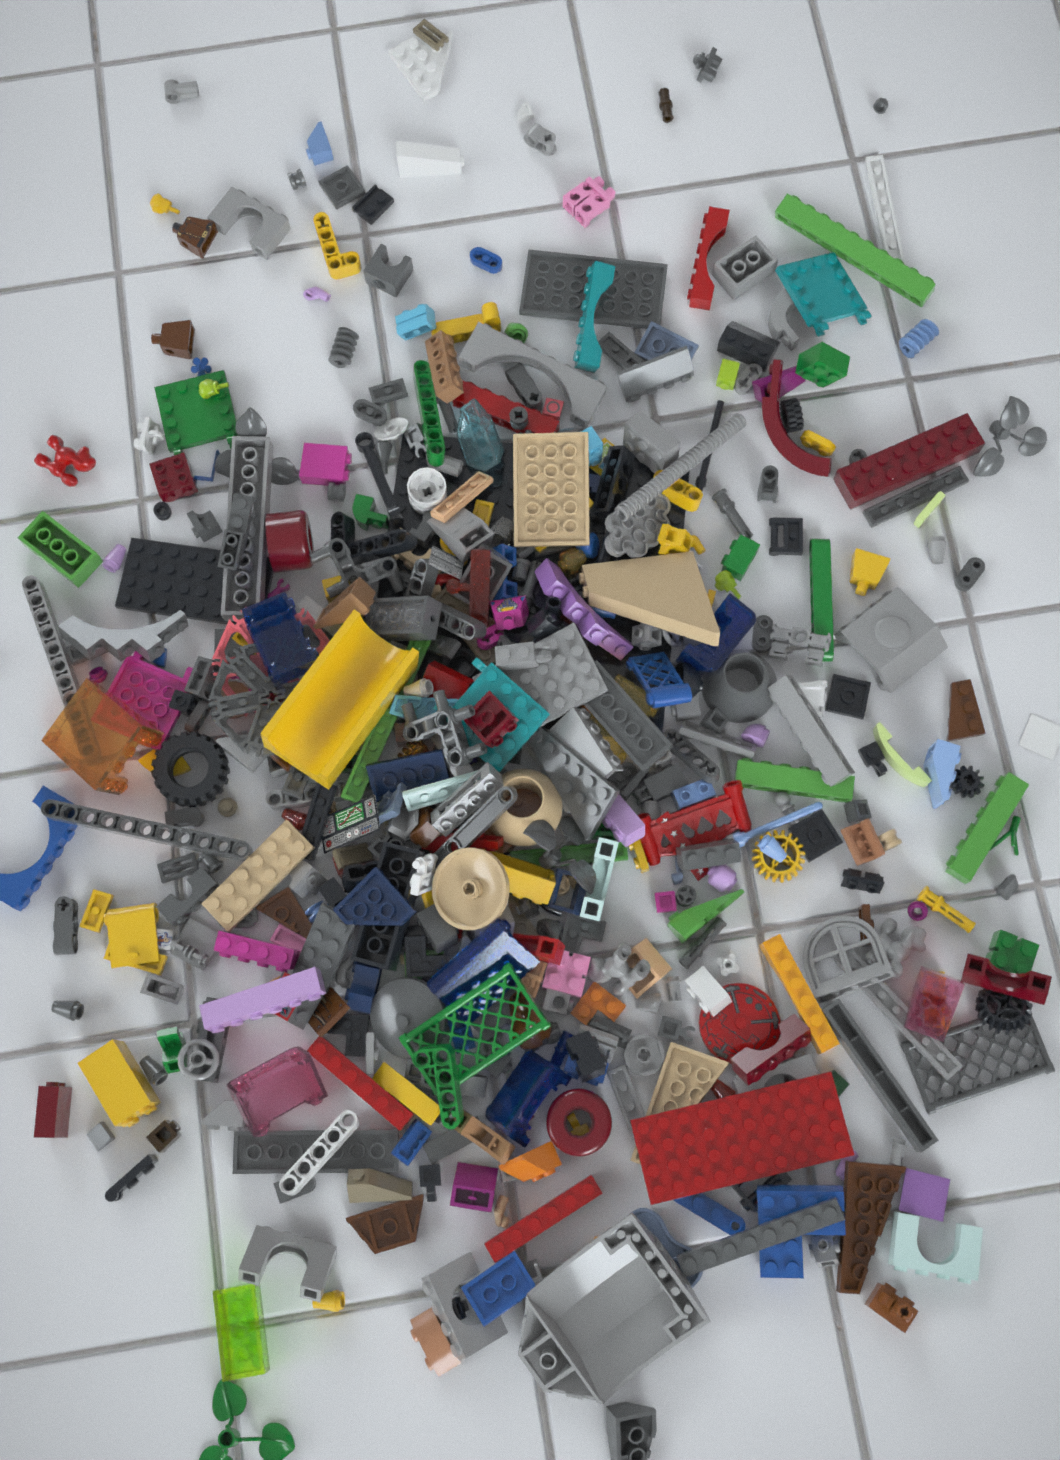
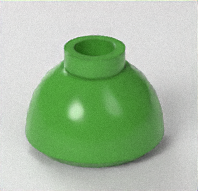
(517, 331)

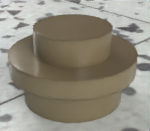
(227, 807)

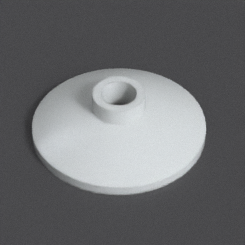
(391, 429)

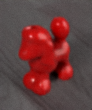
(65, 456)

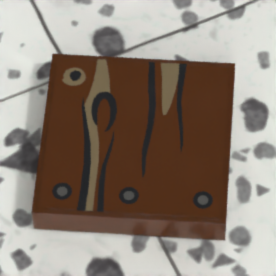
(328, 1012)

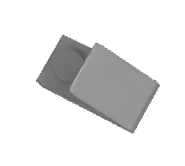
(162, 988)

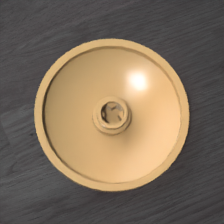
(470, 888)

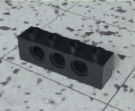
(613, 481)

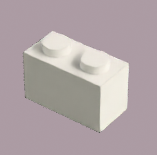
(708, 991)

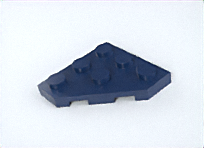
(375, 903)

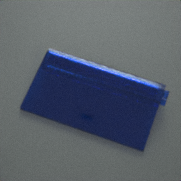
(479, 962)

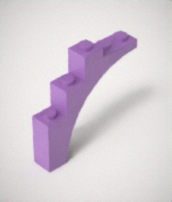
(577, 610)

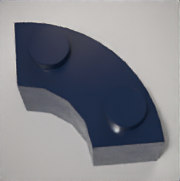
(363, 987)

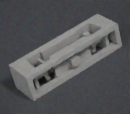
(466, 799)

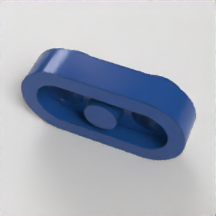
(486, 261)

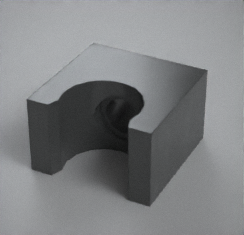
(386, 277)

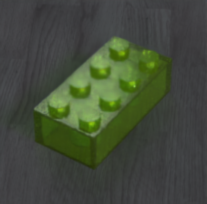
(241, 1331)

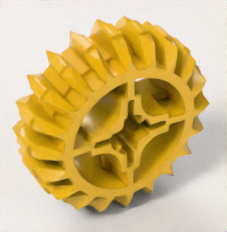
(770, 870)

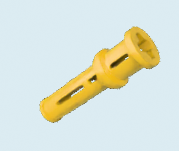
(937, 902)

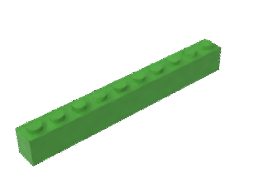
(855, 250)

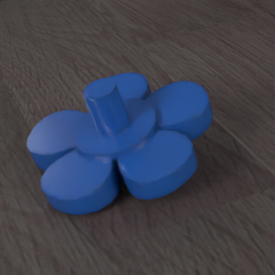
(201, 366)

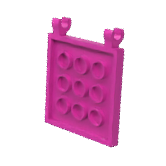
(149, 692)

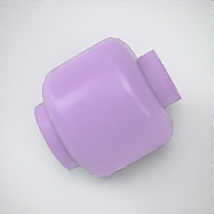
(722, 877)

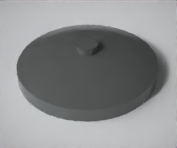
(400, 1009)

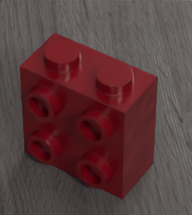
(173, 477)

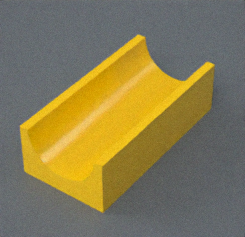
(339, 701)

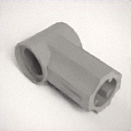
(175, 91)
(451, 466)

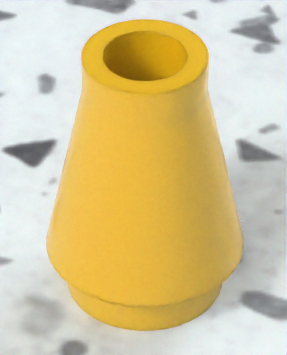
(331, 1301)

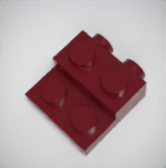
(491, 720)

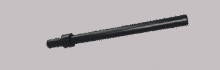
(701, 480)

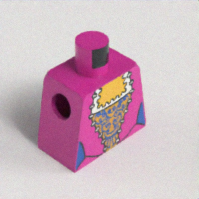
(510, 612)

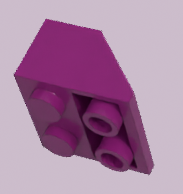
(474, 1187)

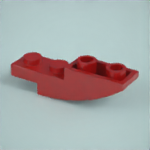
(489, 842)

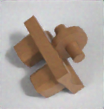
(534, 978)

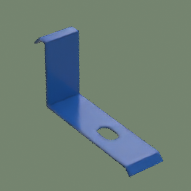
(213, 472)

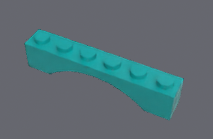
(588, 351)

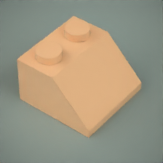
(658, 965)

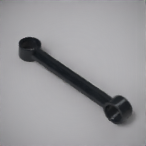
(379, 477)

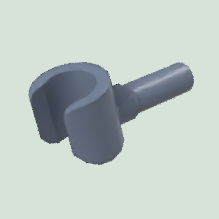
(677, 877)

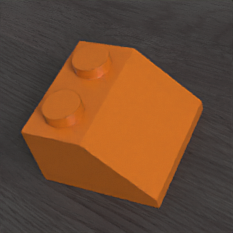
(533, 1164)

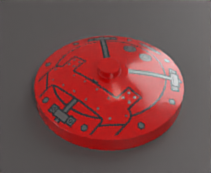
(746, 1022)

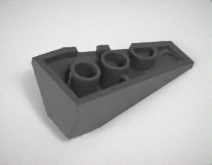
(630, 1430)

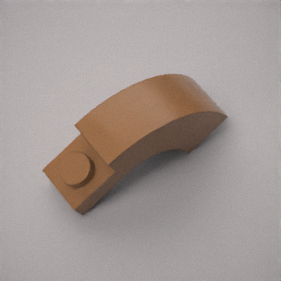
(485, 1138)

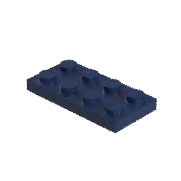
(411, 770)

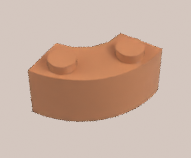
(433, 1342)

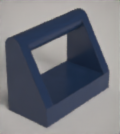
(577, 897)

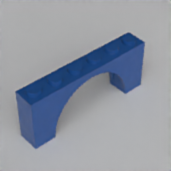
(19, 887)

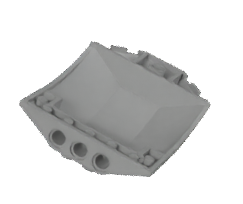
(607, 1314)

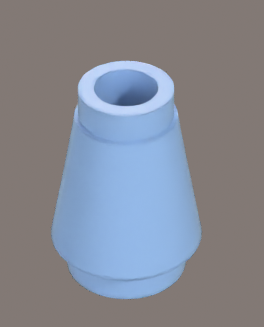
(772, 848)

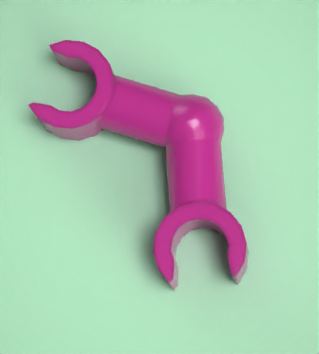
(278, 589)

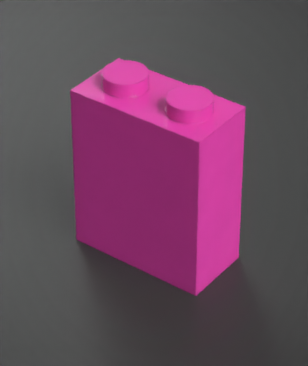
(325, 464)

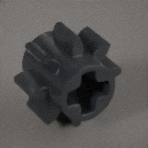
(459, 1307)

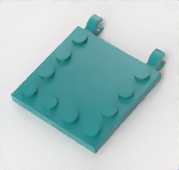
(822, 291)
(522, 705)

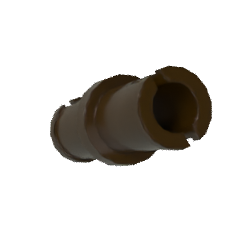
(665, 105)

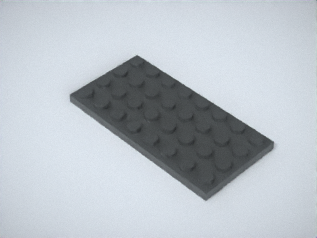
(557, 282)

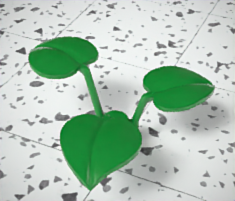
(230, 1401)

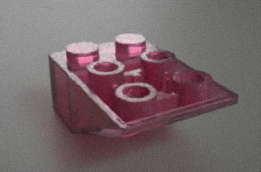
(933, 1003)

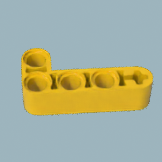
(330, 245)
(462, 328)

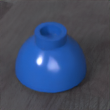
(592, 550)

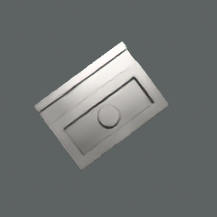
(606, 1041)

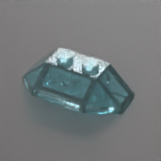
(478, 437)

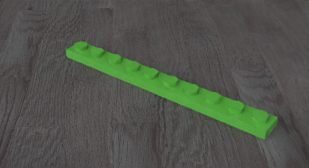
(377, 739)

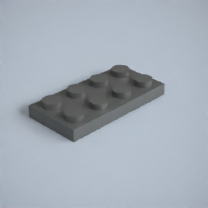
(325, 945)

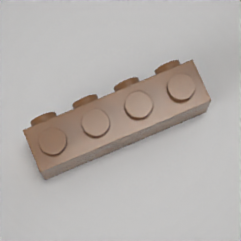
(444, 366)

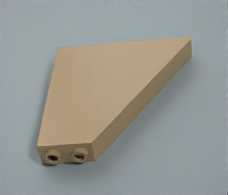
(654, 591)

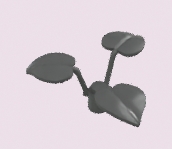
(1014, 414)
(253, 425)
(543, 835)

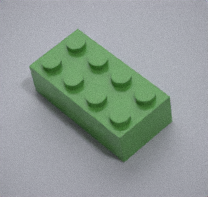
(60, 549)

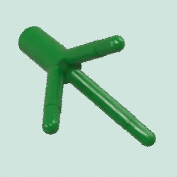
(1012, 832)

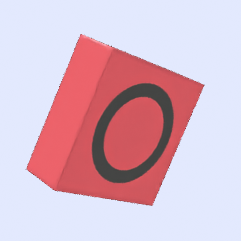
(553, 408)

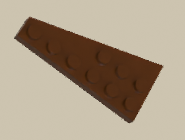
(867, 1207)

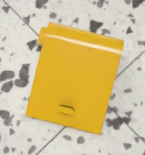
(133, 932)

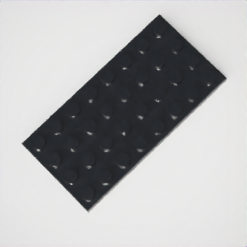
(175, 578)

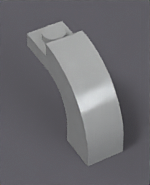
(777, 320)

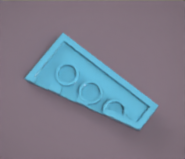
(422, 705)

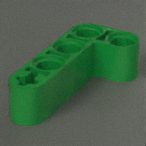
(442, 1084)

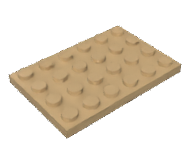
(551, 489)

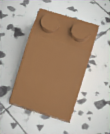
(355, 597)

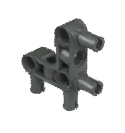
(347, 568)
(451, 733)

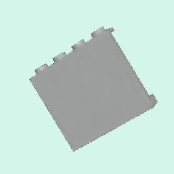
(584, 739)

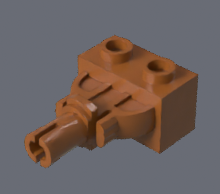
(891, 1307)

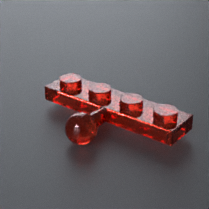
(479, 585)

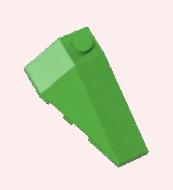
(693, 919)

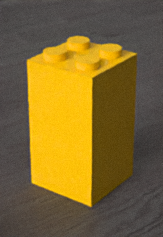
(119, 1083)

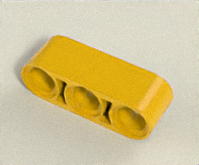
(683, 494)

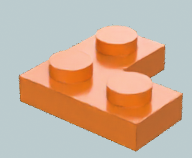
(597, 999)

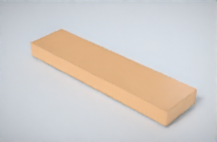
(461, 497)

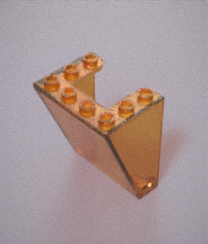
(98, 736)

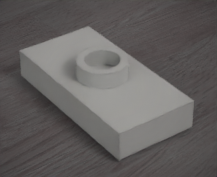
(371, 1053)

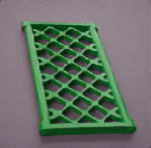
(507, 970)

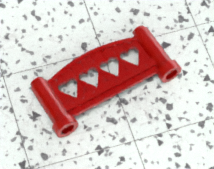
(730, 803)

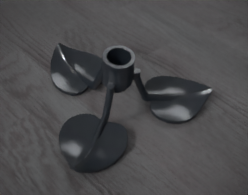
(552, 604)

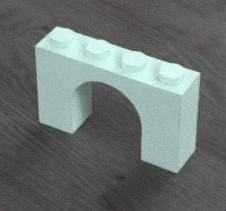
(602, 865)
(962, 1262)

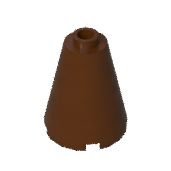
(520, 1026)

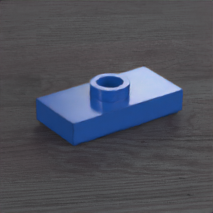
(411, 1142)

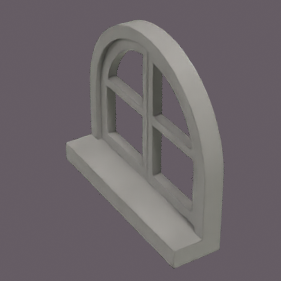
(852, 979)

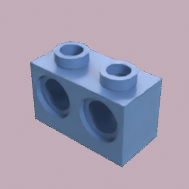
(692, 794)

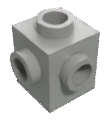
(646, 636)
(826, 1256)

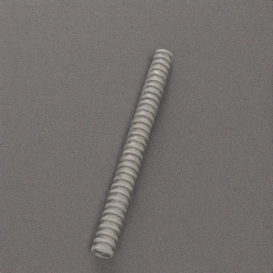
(680, 467)

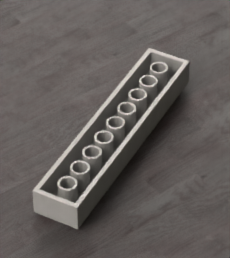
(252, 477)

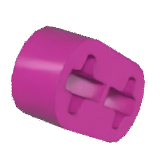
(493, 637)

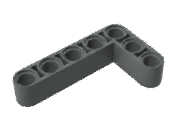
(457, 622)

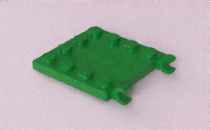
(193, 420)

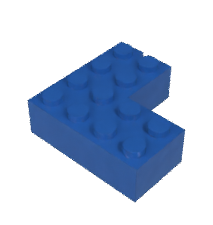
(775, 1201)

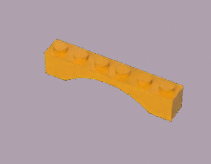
(803, 999)

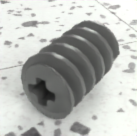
(343, 347)

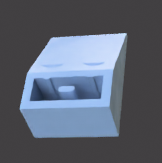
(940, 767)

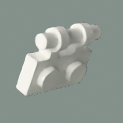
(422, 880)

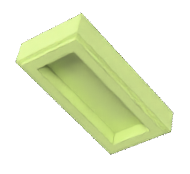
(927, 511)

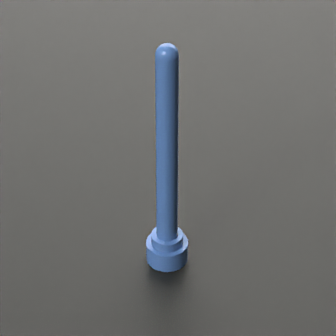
(743, 837)

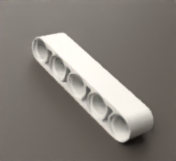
(317, 1163)

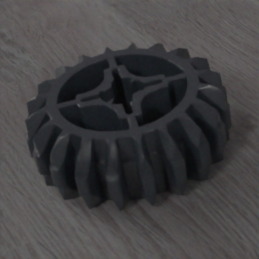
(1016, 1018)

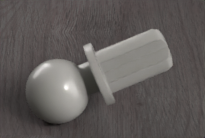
(783, 799)

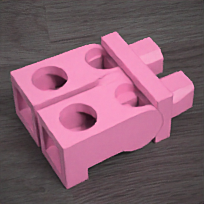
(588, 200)

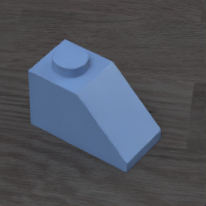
(318, 146)

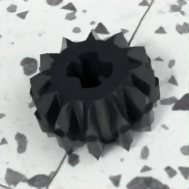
(972, 778)

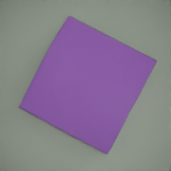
(924, 1194)

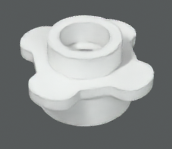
(727, 970)

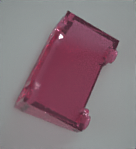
(276, 1089)

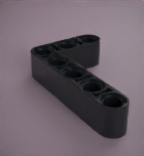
(369, 548)

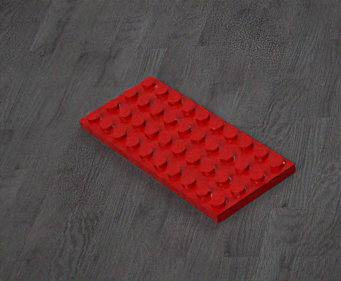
(741, 1138)

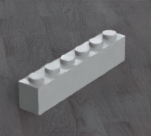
(810, 730)

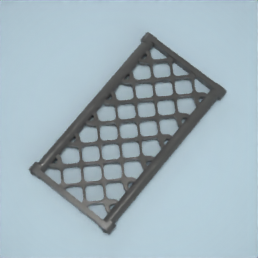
(982, 1089)

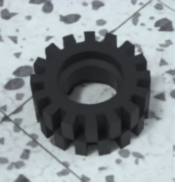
(791, 415)

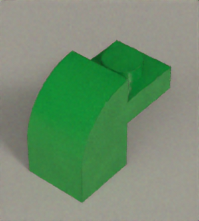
(364, 513)
(171, 1044)

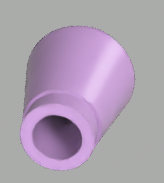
(114, 559)

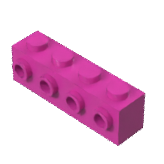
(257, 950)

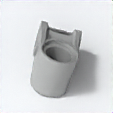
(541, 139)

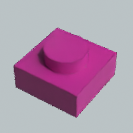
(665, 902)

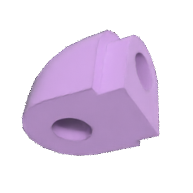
(756, 734)

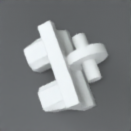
(149, 437)

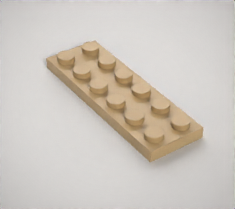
(258, 875)

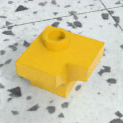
(674, 540)

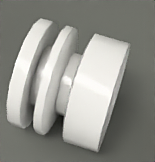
(424, 482)

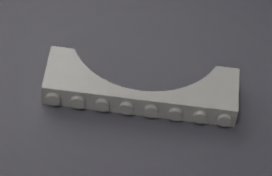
(492, 347)

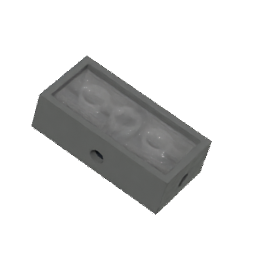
(404, 618)

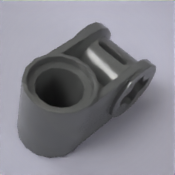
(768, 487)

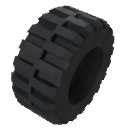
(183, 745)

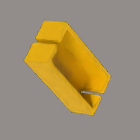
(527, 879)

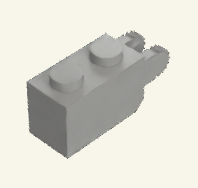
(521, 655)

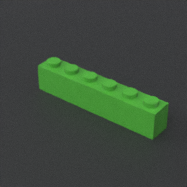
(794, 781)
(986, 828)

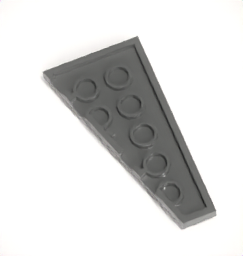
(578, 784)

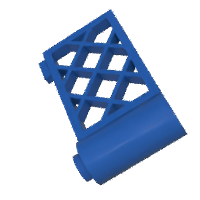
(665, 693)

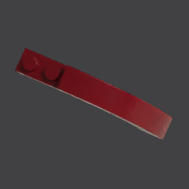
(778, 435)

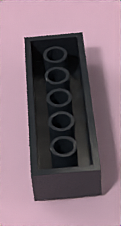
(382, 943)

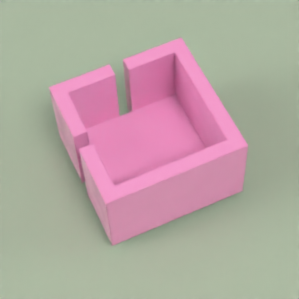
(567, 975)

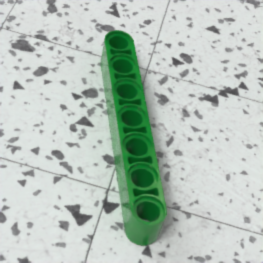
(429, 413)
(821, 591)

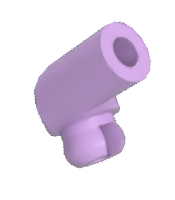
(315, 293)
(840, 1171)

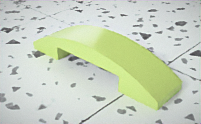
(915, 776)

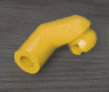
(697, 545)

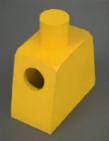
(867, 570)

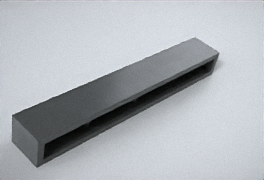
(879, 1077)

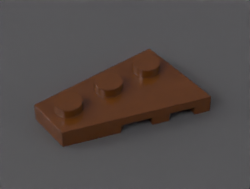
(964, 712)

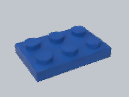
(498, 1288)

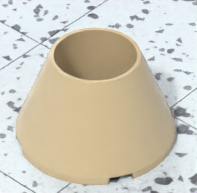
(549, 811)

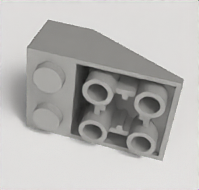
(462, 533)

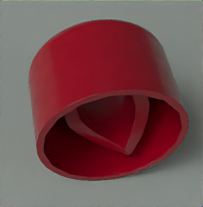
(289, 540)
(600, 1122)

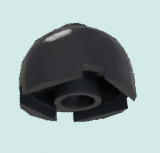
(691, 676)

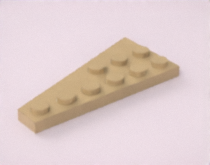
(683, 1081)

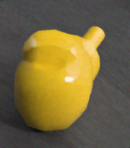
(161, 205)

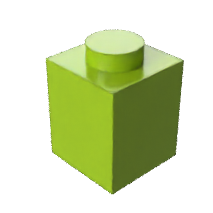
(727, 374)

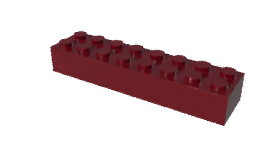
(908, 461)

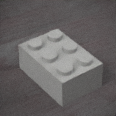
(744, 267)
(650, 442)

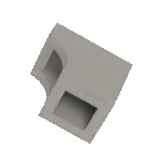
(306, 879)

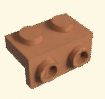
(863, 842)

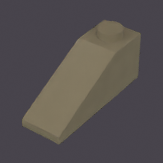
(376, 1186)

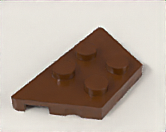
(389, 1225)

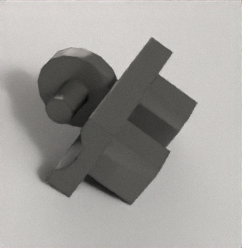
(705, 62)

